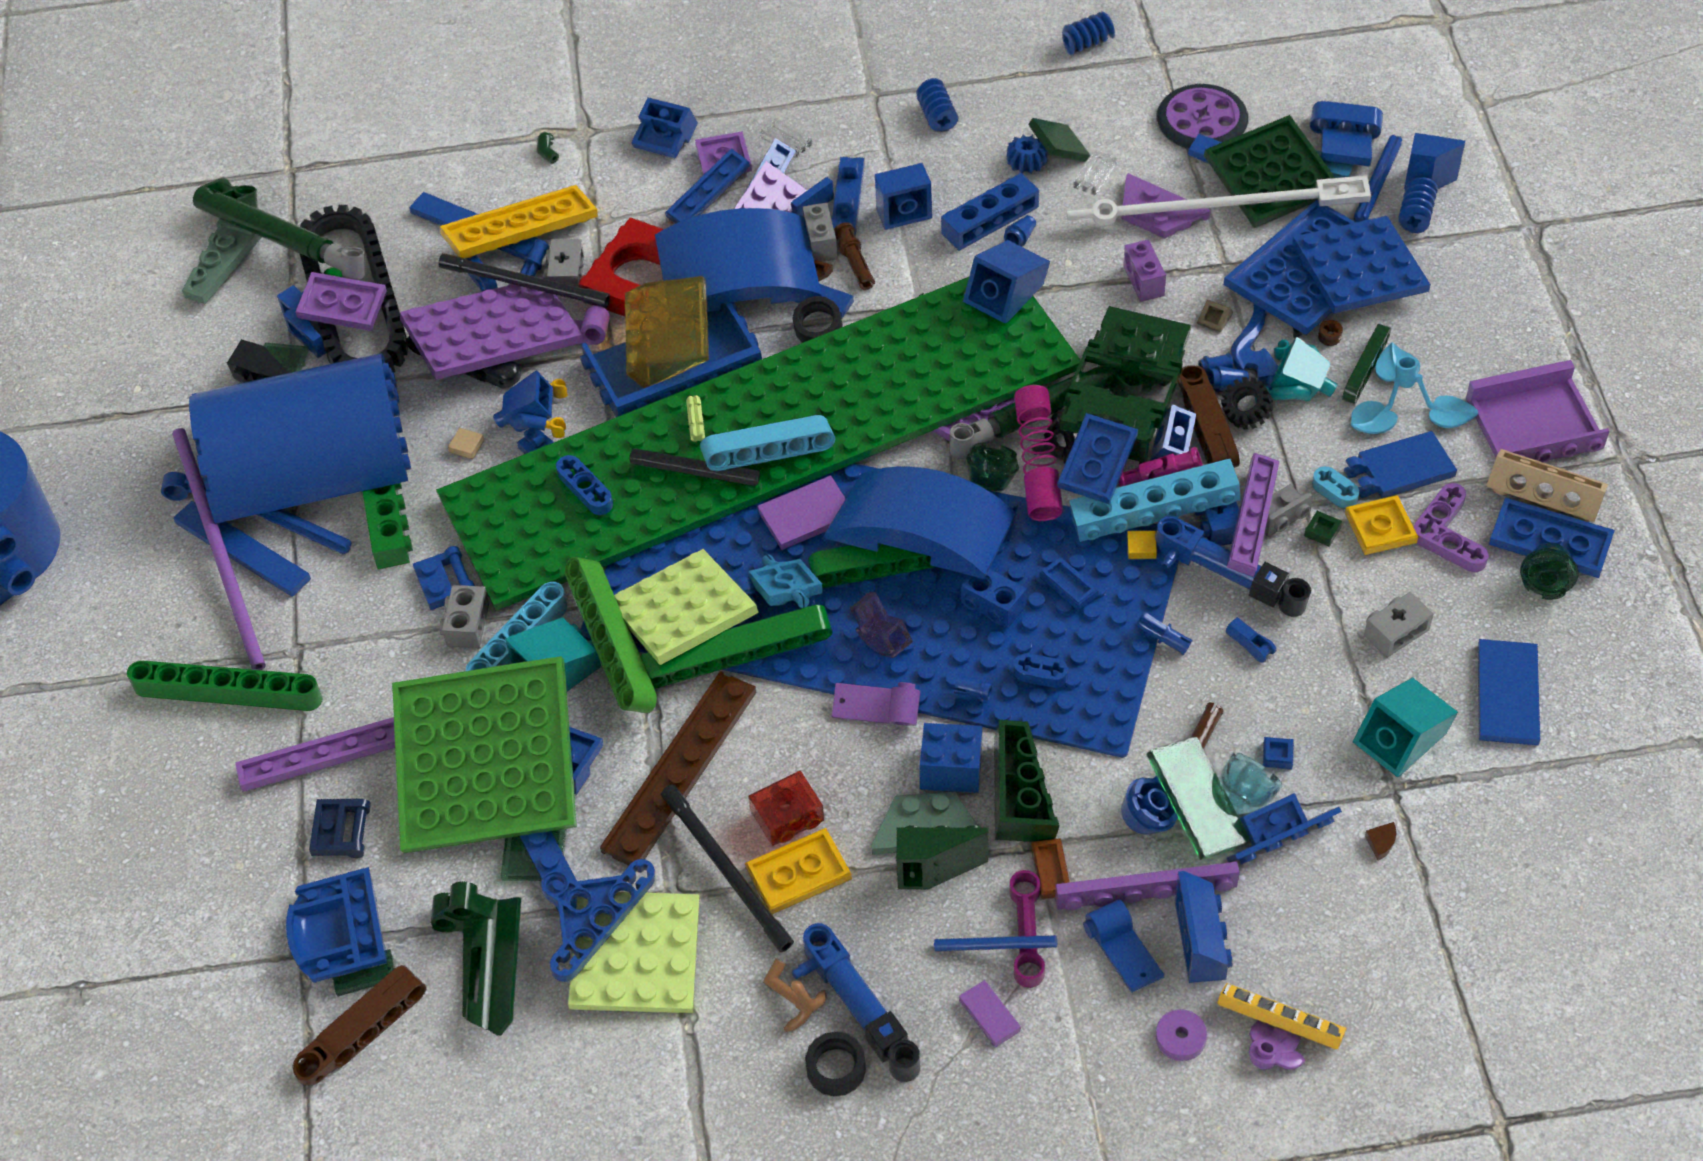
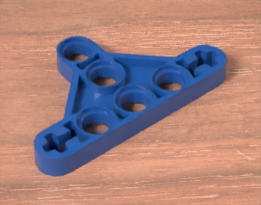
(581, 922)

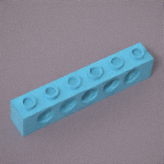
(1165, 492)

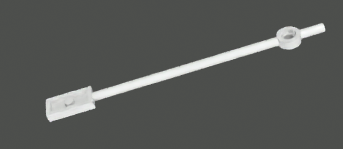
(1328, 191)

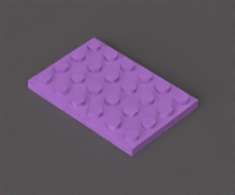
(489, 329)

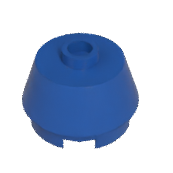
(1147, 807)

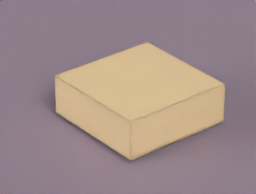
(466, 443)

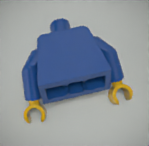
(530, 405)

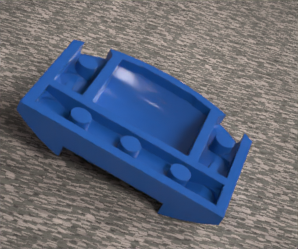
(336, 926)

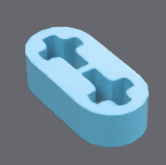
(1335, 487)

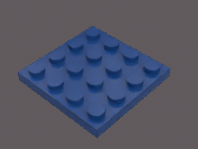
(1360, 264)

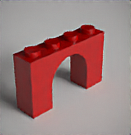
(632, 242)

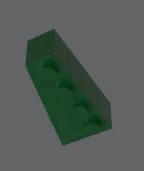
(1021, 795)

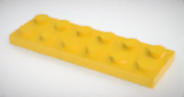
(518, 221)

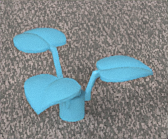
(1403, 369)

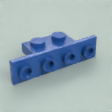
(1275, 822)

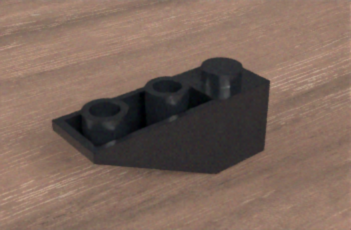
(253, 362)

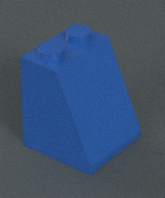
(1004, 280)

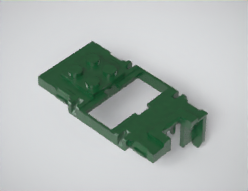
(1135, 345)

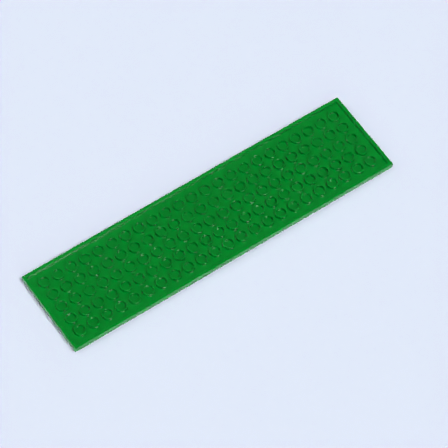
(869, 379)

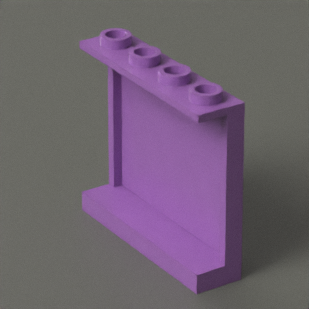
(1536, 413)

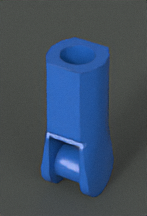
(1248, 638)

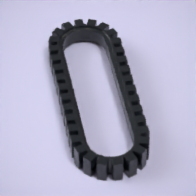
(362, 225)

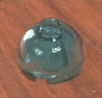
(1248, 782)

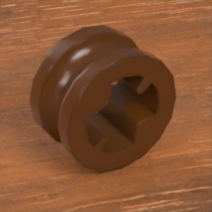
(1331, 326)

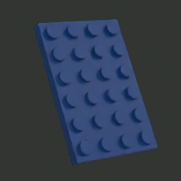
(1278, 278)

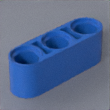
(1346, 117)

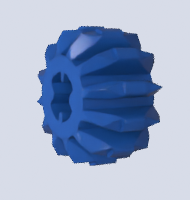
(1026, 154)

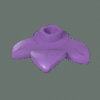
(1274, 1047)

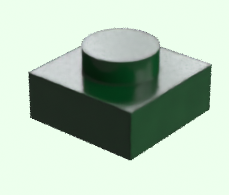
(1323, 528)

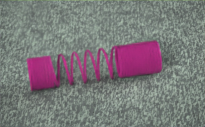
(1041, 489)

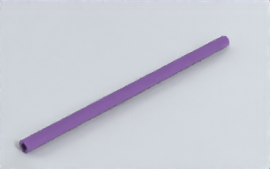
(219, 551)

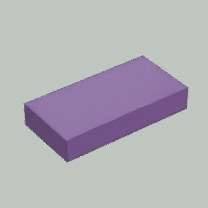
(990, 1013)

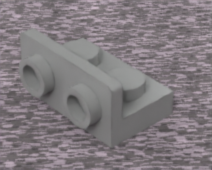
(1286, 507)

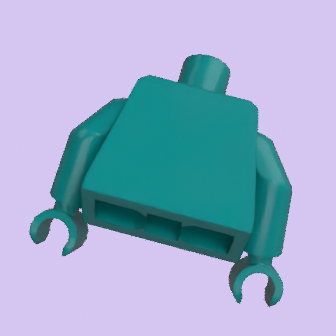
(1300, 372)

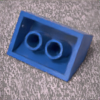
(1201, 929)

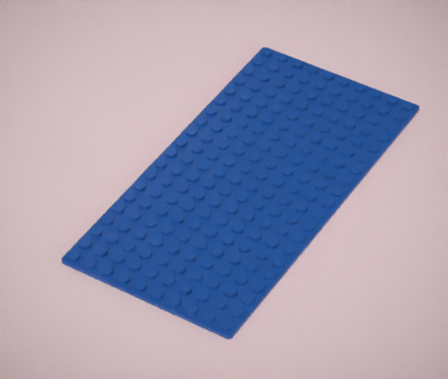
(1099, 643)

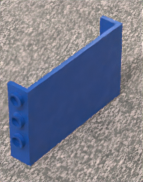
(728, 346)

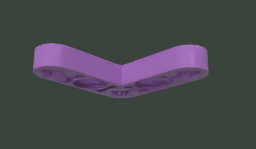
(1440, 533)

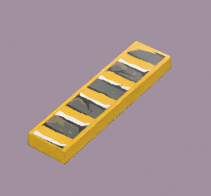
(1282, 1016)

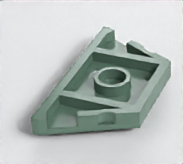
(921, 811)

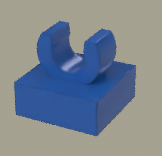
(533, 440)

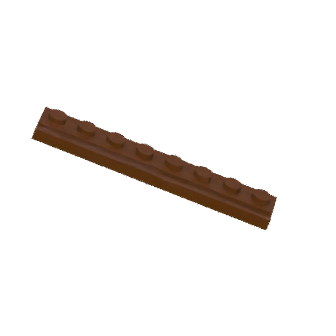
(679, 765)

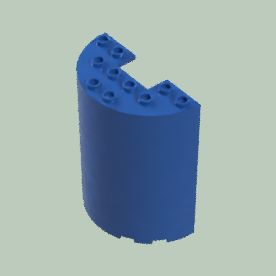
(299, 437)

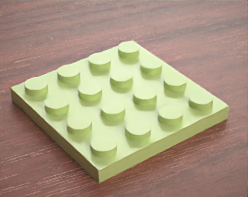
(683, 606)
(645, 961)

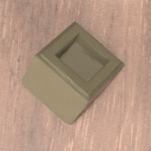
(1214, 316)

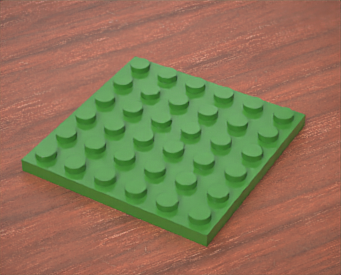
(483, 755)

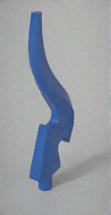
(1246, 358)

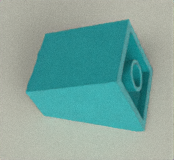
(556, 640)
(1404, 725)

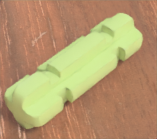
(695, 418)

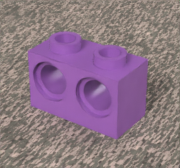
(1144, 270)

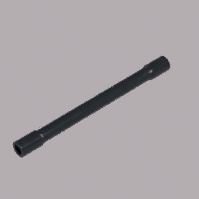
(461, 265)
(771, 926)

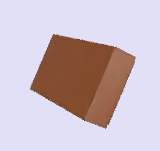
(1049, 865)

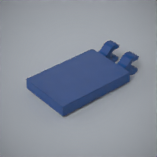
(1401, 466)

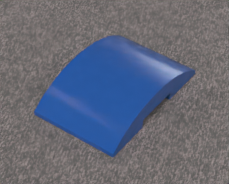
(742, 255)
(926, 515)

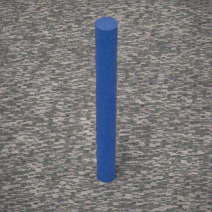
(996, 943)

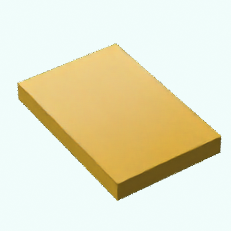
(798, 871)

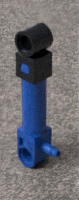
(1187, 544)
(881, 1027)

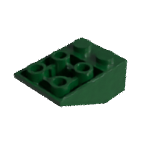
(937, 854)

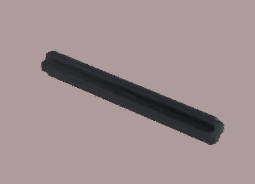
(692, 467)

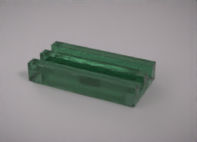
(363, 978)

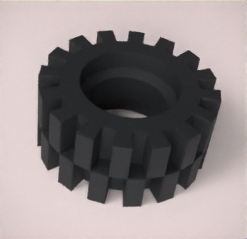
(1253, 415)

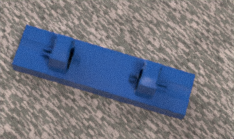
(848, 191)

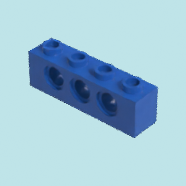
(989, 211)

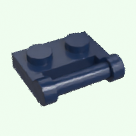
(330, 826)

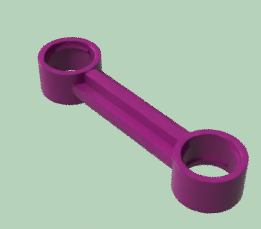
(1027, 927)

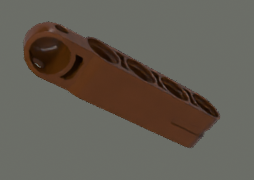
(1210, 422)
(359, 1025)

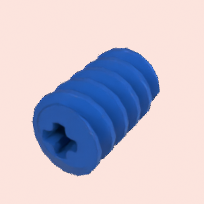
(1087, 30)
(936, 105)
(1417, 204)

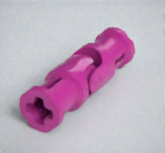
(1162, 466)

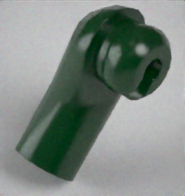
(543, 147)

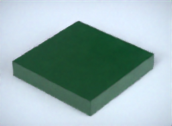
(1059, 140)

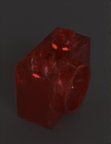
(783, 823)

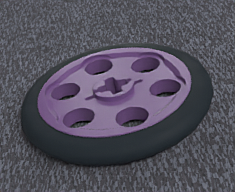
(1213, 95)

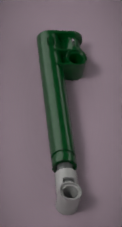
(240, 207)
(1005, 420)

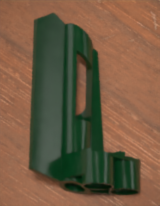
(489, 943)

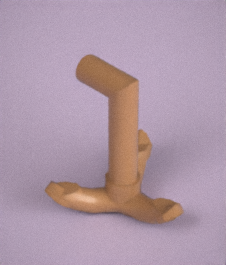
(795, 994)

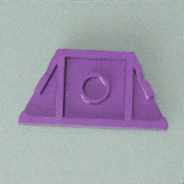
(1161, 223)

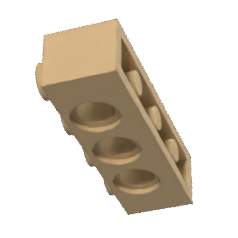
(1561, 480)

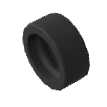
(813, 305)
(834, 1041)

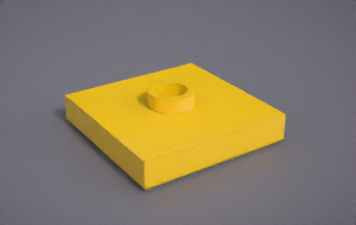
(1381, 525)

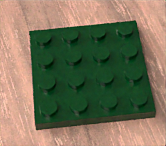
(1268, 161)

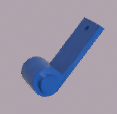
(1115, 935)

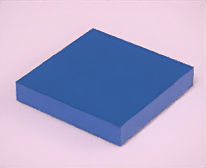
(1346, 147)

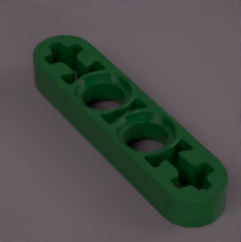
(1366, 363)

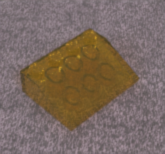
(665, 329)

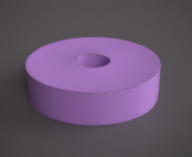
(1181, 1048)

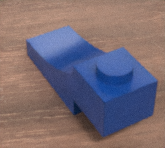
(299, 327)

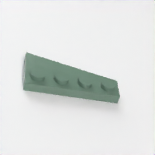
(224, 253)

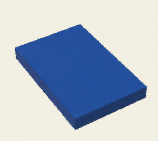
(1097, 458)

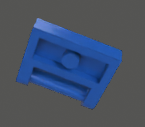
(434, 578)

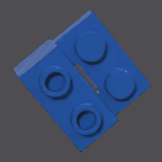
(664, 127)

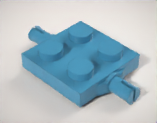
(785, 582)

